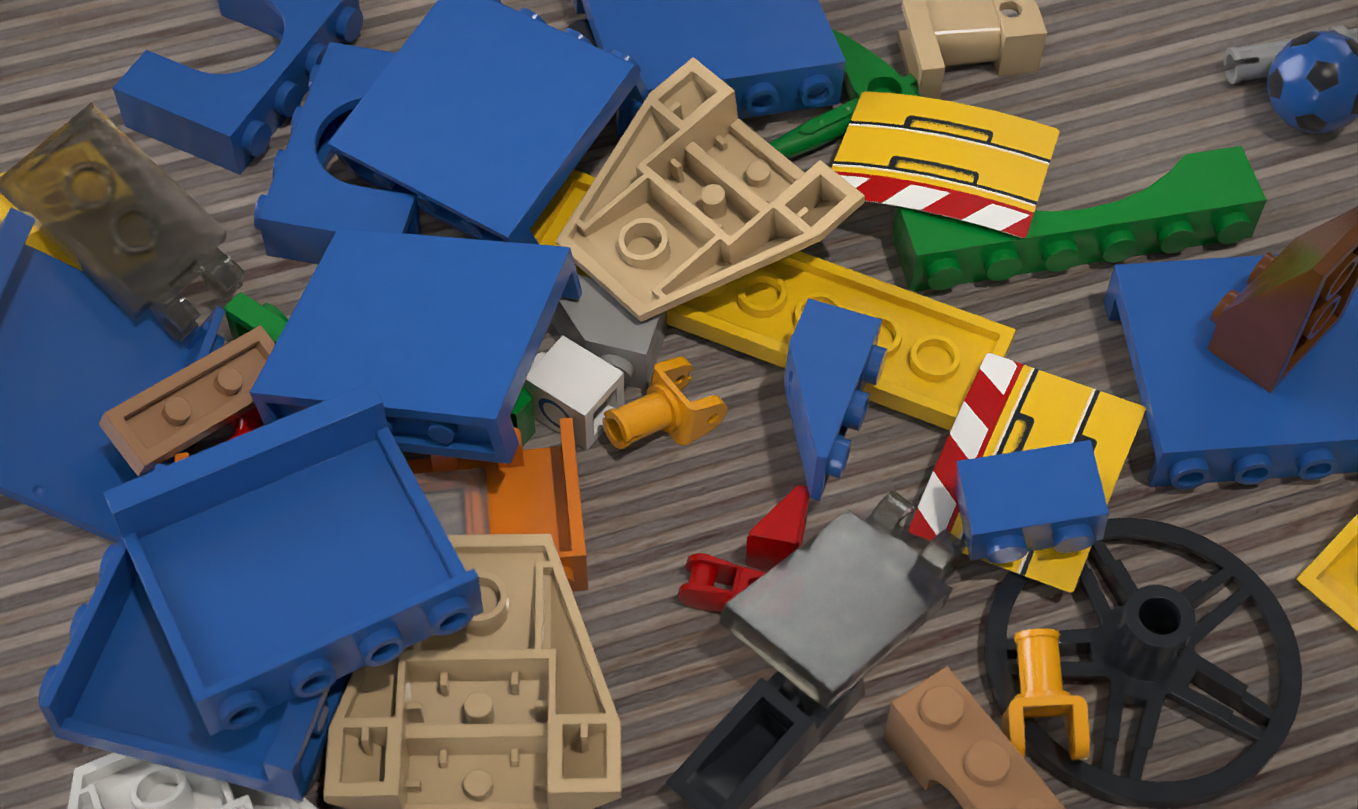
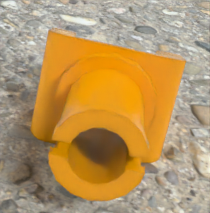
(665, 409)
(1044, 694)

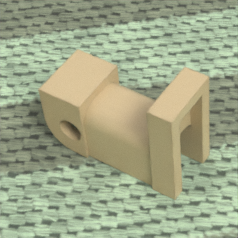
(969, 33)

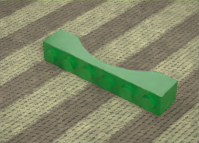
(1197, 203)

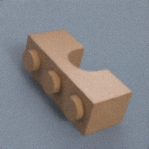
(953, 741)

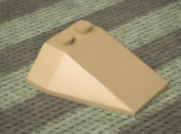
(696, 200)
(489, 713)

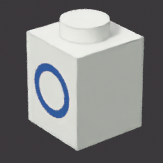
(574, 386)

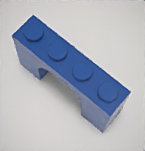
(236, 113)
(304, 199)

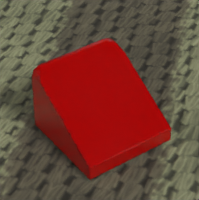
(779, 531)

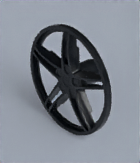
(1151, 655)

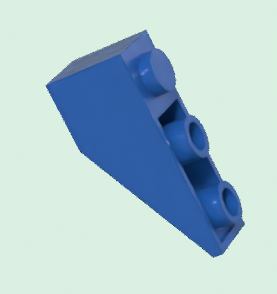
(824, 385)

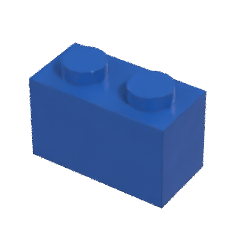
(1031, 502)

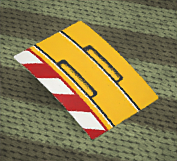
(947, 159)
(1022, 410)

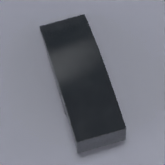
(758, 744)

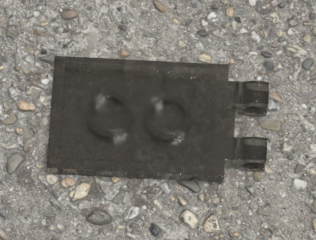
(122, 220)
(844, 599)

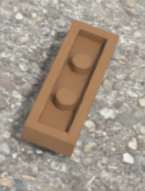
(188, 403)

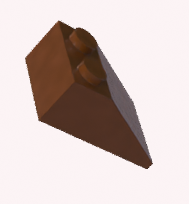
(1289, 302)

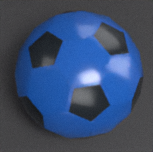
(1316, 82)

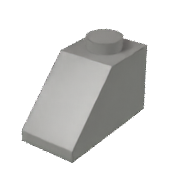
(612, 332)

